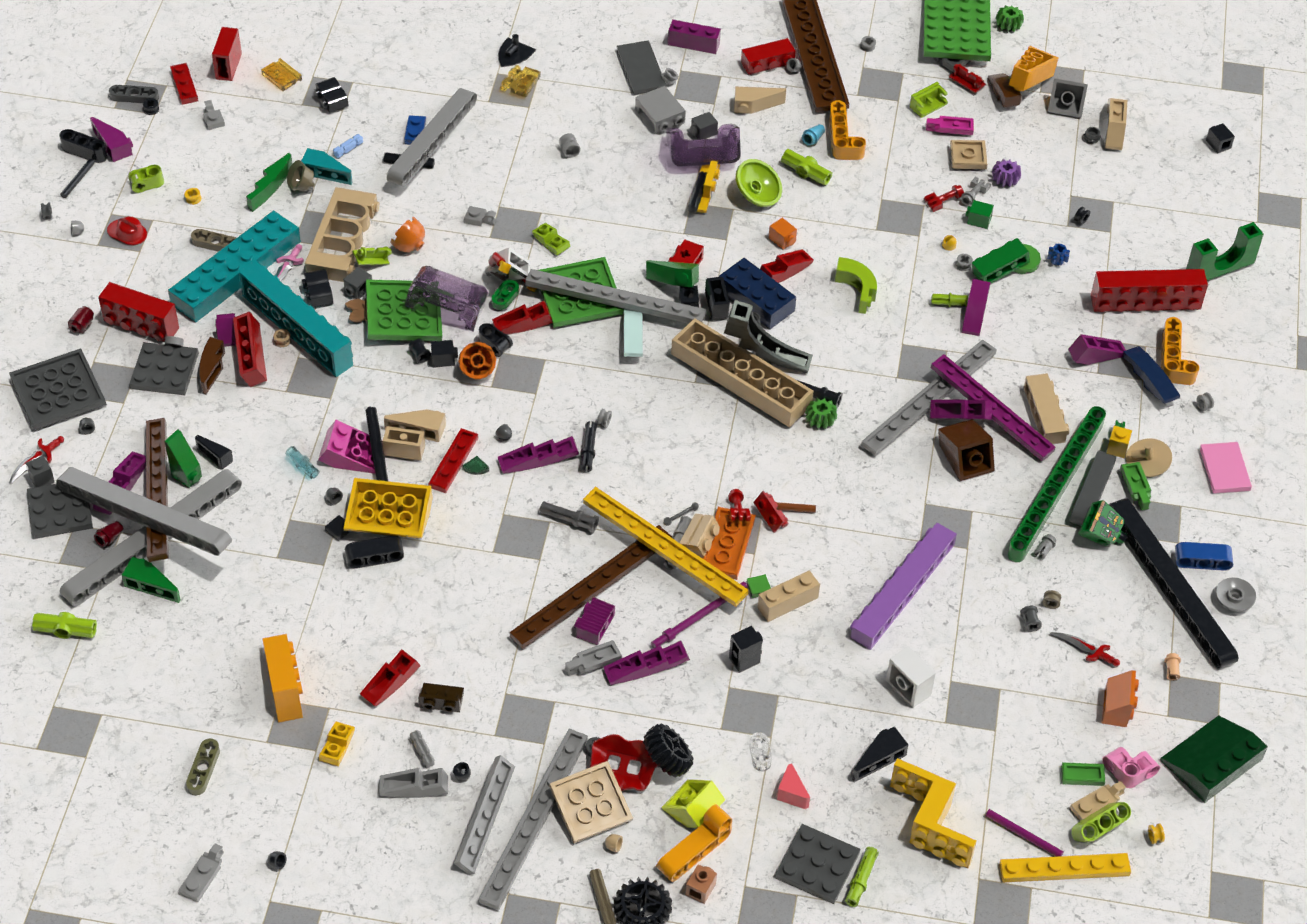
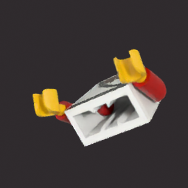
(508, 266)

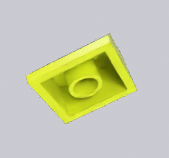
(692, 801)

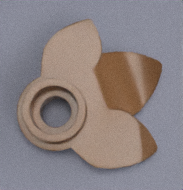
(359, 310)

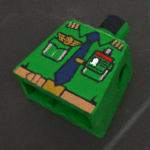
(1103, 524)

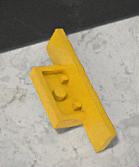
(713, 174)

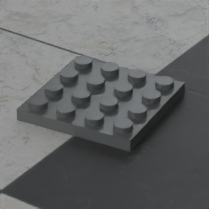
(57, 389)

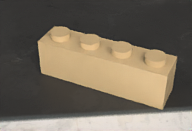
(1046, 408)

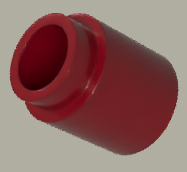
(81, 319)

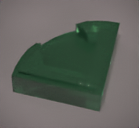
(475, 466)

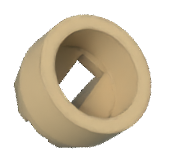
(614, 842)

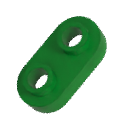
(502, 297)

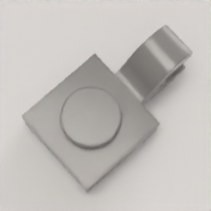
(212, 118)
(477, 216)

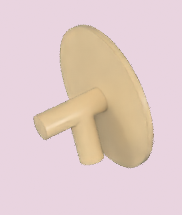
(1152, 454)

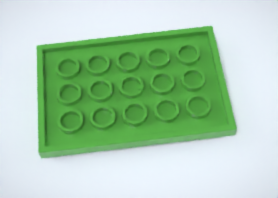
(957, 29)

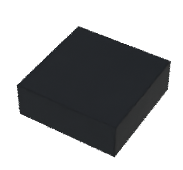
(336, 527)

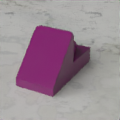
(225, 329)

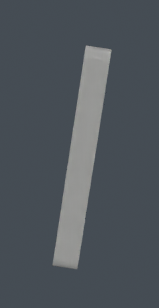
(431, 137)

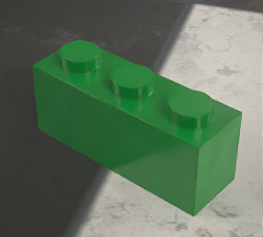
(1001, 261)

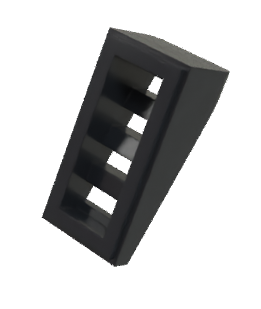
(214, 452)

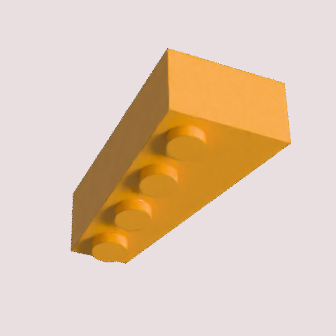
(1032, 69)

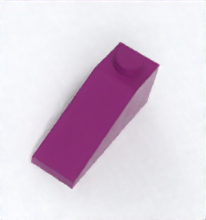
(115, 141)
(1094, 349)

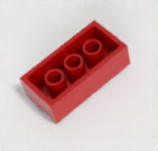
(138, 312)

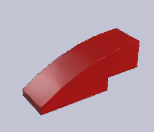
(787, 265)
(523, 319)
(390, 678)

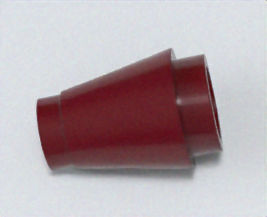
(107, 534)

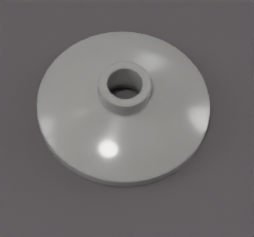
(1240, 589)

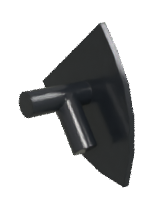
(514, 52)

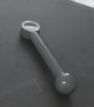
(667, 521)

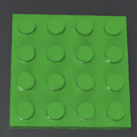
(572, 310)
(392, 320)

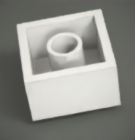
(910, 676)

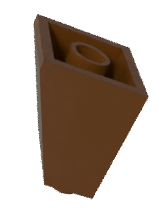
(967, 449)

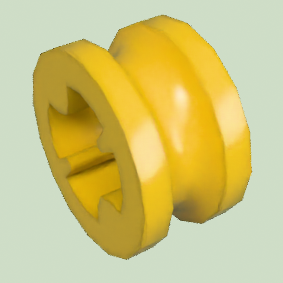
(192, 196)
(1156, 833)

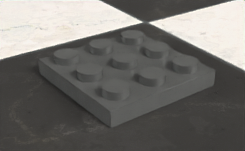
(164, 368)
(57, 512)
(817, 863)

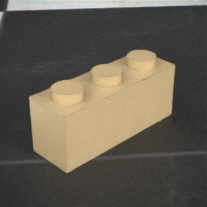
(788, 596)

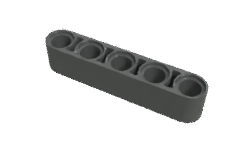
(1093, 486)

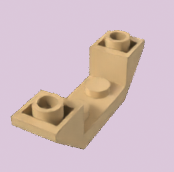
(1116, 123)

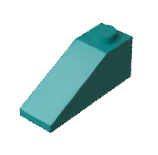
(326, 167)

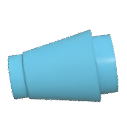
(813, 134)

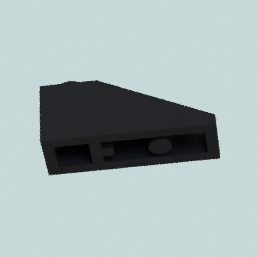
(882, 752)

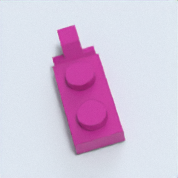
(951, 125)

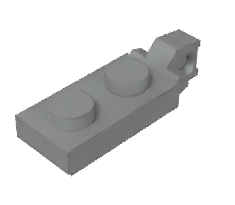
(593, 658)
(202, 874)

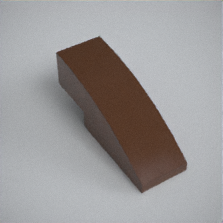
(1003, 91)
(211, 363)

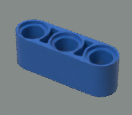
(1204, 556)

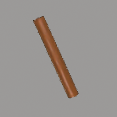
(796, 507)

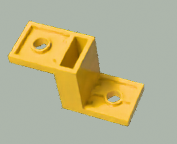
(927, 826)

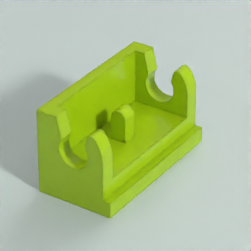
(928, 100)

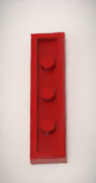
(453, 460)

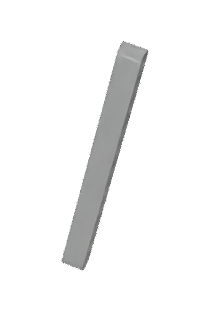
(144, 511)
(114, 562)

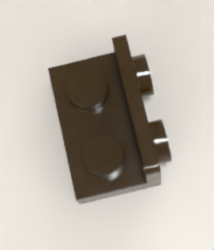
(441, 697)

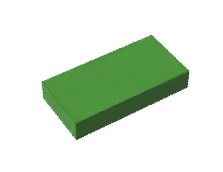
(1083, 774)

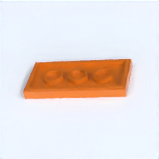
(730, 544)

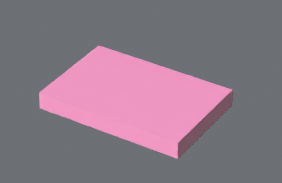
(1225, 467)

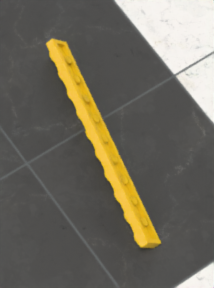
(665, 546)

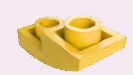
(337, 743)

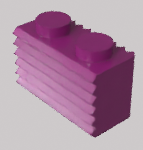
(594, 621)

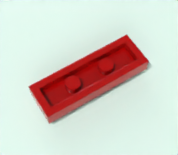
(184, 83)

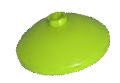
(758, 183)

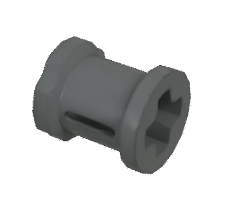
(1031, 619)

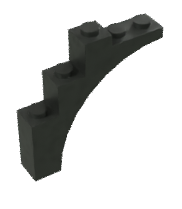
(754, 338)

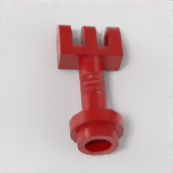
(935, 201)
(736, 497)

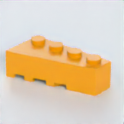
(283, 677)

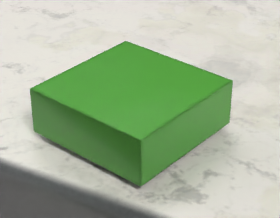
(758, 585)

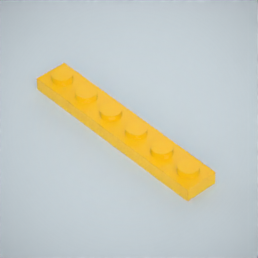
(1065, 867)

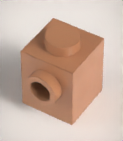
(701, 883)

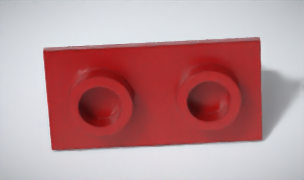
(969, 80)
(767, 508)

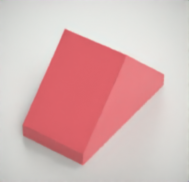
(792, 789)

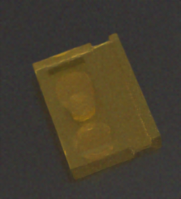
(281, 74)

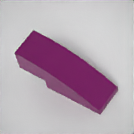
(976, 307)
(961, 409)

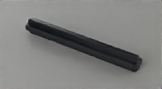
(376, 444)

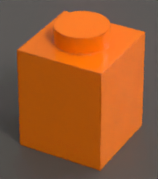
(782, 233)

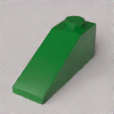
(673, 273)
(181, 459)
(148, 579)

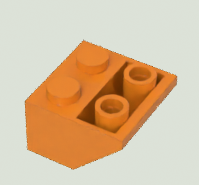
(1120, 699)

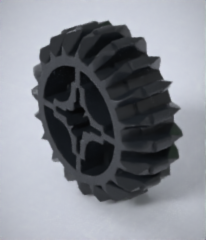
(668, 750)
(627, 900)

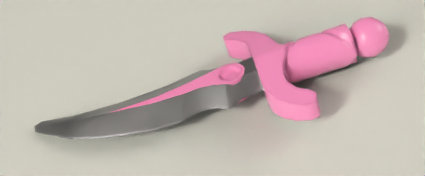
(289, 261)

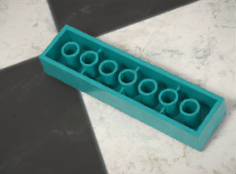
(219, 275)
(300, 319)

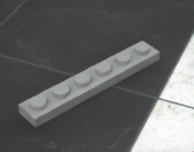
(484, 815)

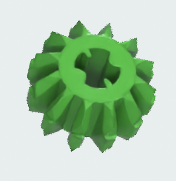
(1009, 18)
(821, 413)

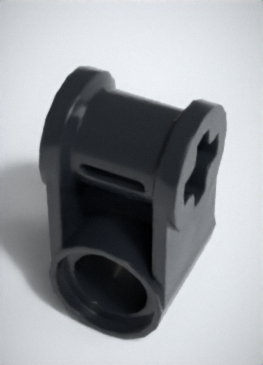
(494, 338)

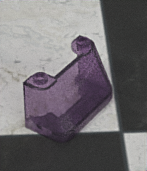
(701, 152)
(448, 293)

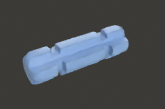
(348, 145)

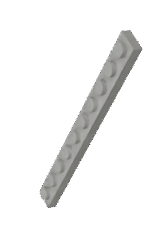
(614, 297)
(921, 403)
(532, 821)

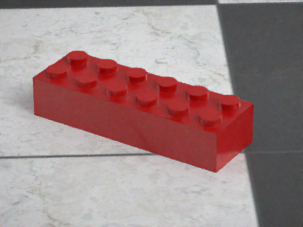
(1148, 290)

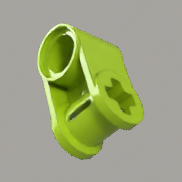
(148, 178)

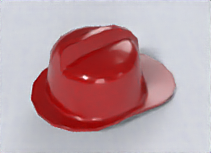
(127, 230)

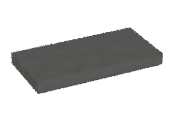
(640, 67)

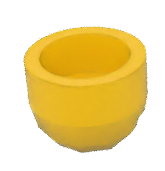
(951, 242)

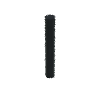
(77, 178)

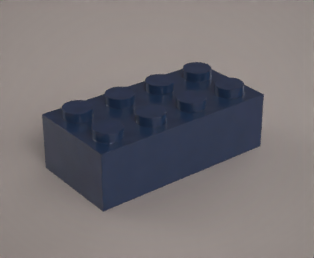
(753, 286)

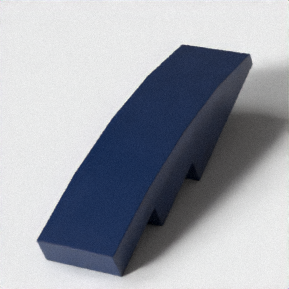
(1154, 377)

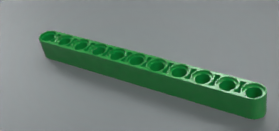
(1056, 484)

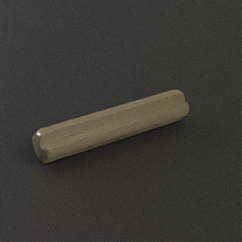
(602, 896)

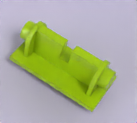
(372, 256)

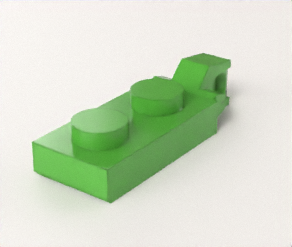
(1137, 484)

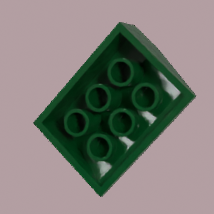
(1214, 757)

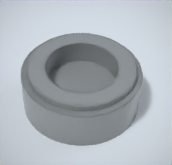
(176, 341)

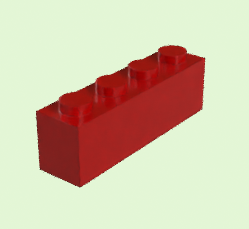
(249, 349)

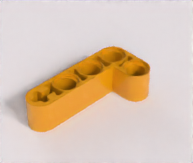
(842, 145)
(1176, 369)
(697, 845)

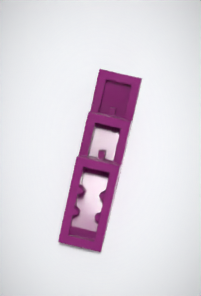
(537, 456)
(126, 474)
(645, 664)

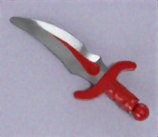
(44, 450)
(1097, 653)

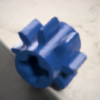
(1058, 254)

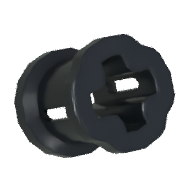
(419, 350)

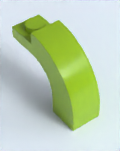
(859, 276)

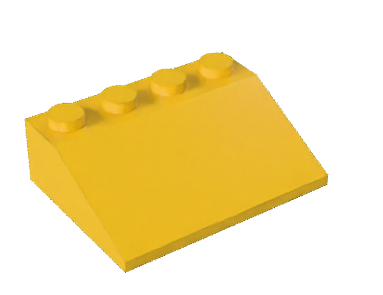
(388, 508)

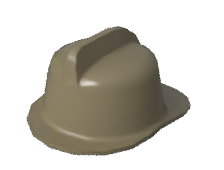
(300, 177)

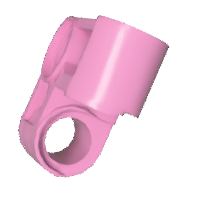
(1122, 764)

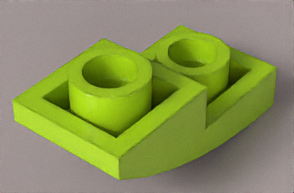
(550, 239)

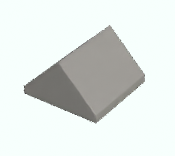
(1067, 98)

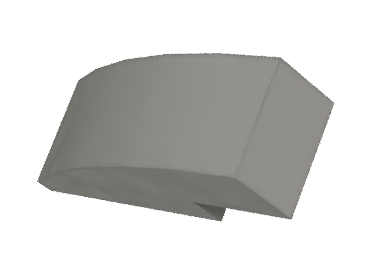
(414, 783)

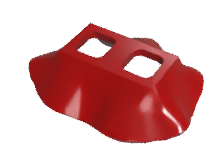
(627, 751)

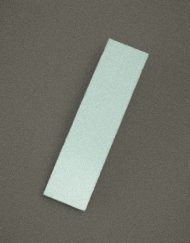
(633, 333)

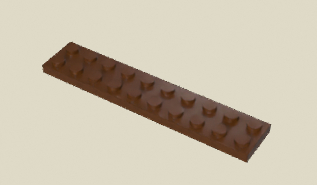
(815, 53)

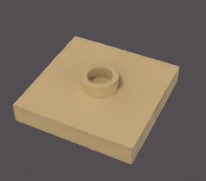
(968, 154)

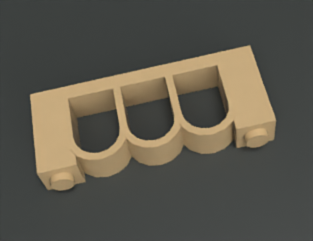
(345, 202)

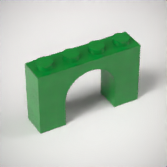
(1239, 255)

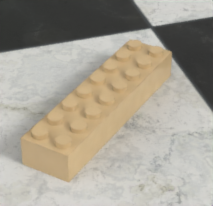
(742, 372)

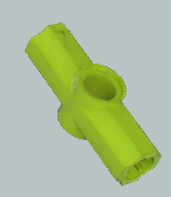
(806, 167)
(64, 625)

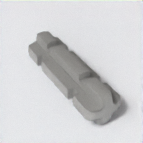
(422, 749)

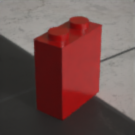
(226, 53)

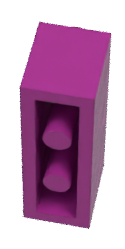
(694, 36)

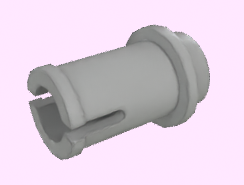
(1047, 543)

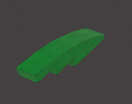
(269, 184)

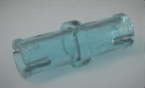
(302, 462)

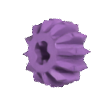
(1006, 173)

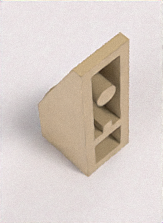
(755, 99)
(428, 421)

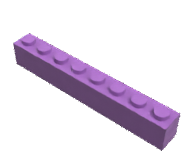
(902, 586)

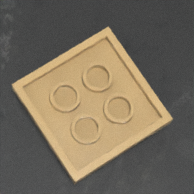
(590, 802)

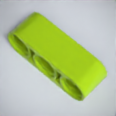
(1092, 822)

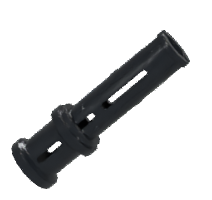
(823, 392)

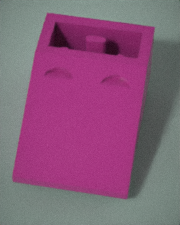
(347, 448)

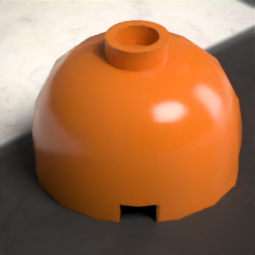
(409, 236)
(477, 360)

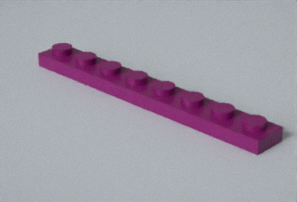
(1000, 412)

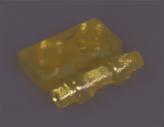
(524, 83)

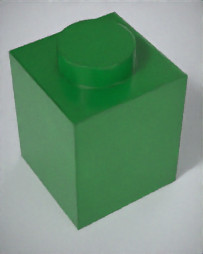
(979, 214)

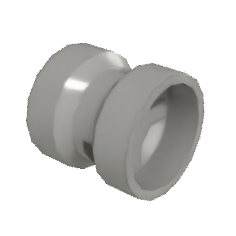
(569, 145)

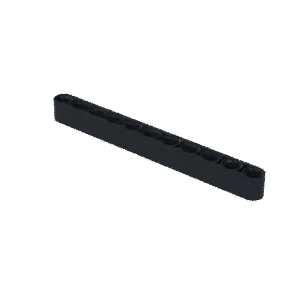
(1175, 586)

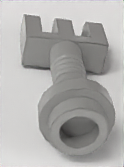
(968, 197)

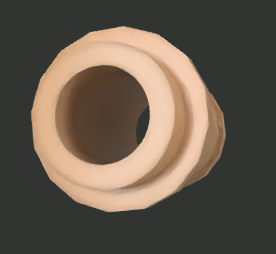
(1172, 661)

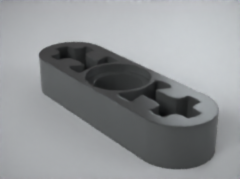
(117, 93)

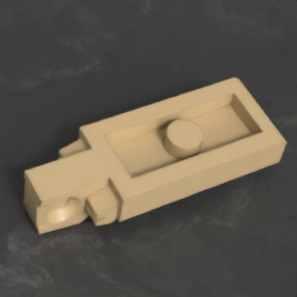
(1097, 800)

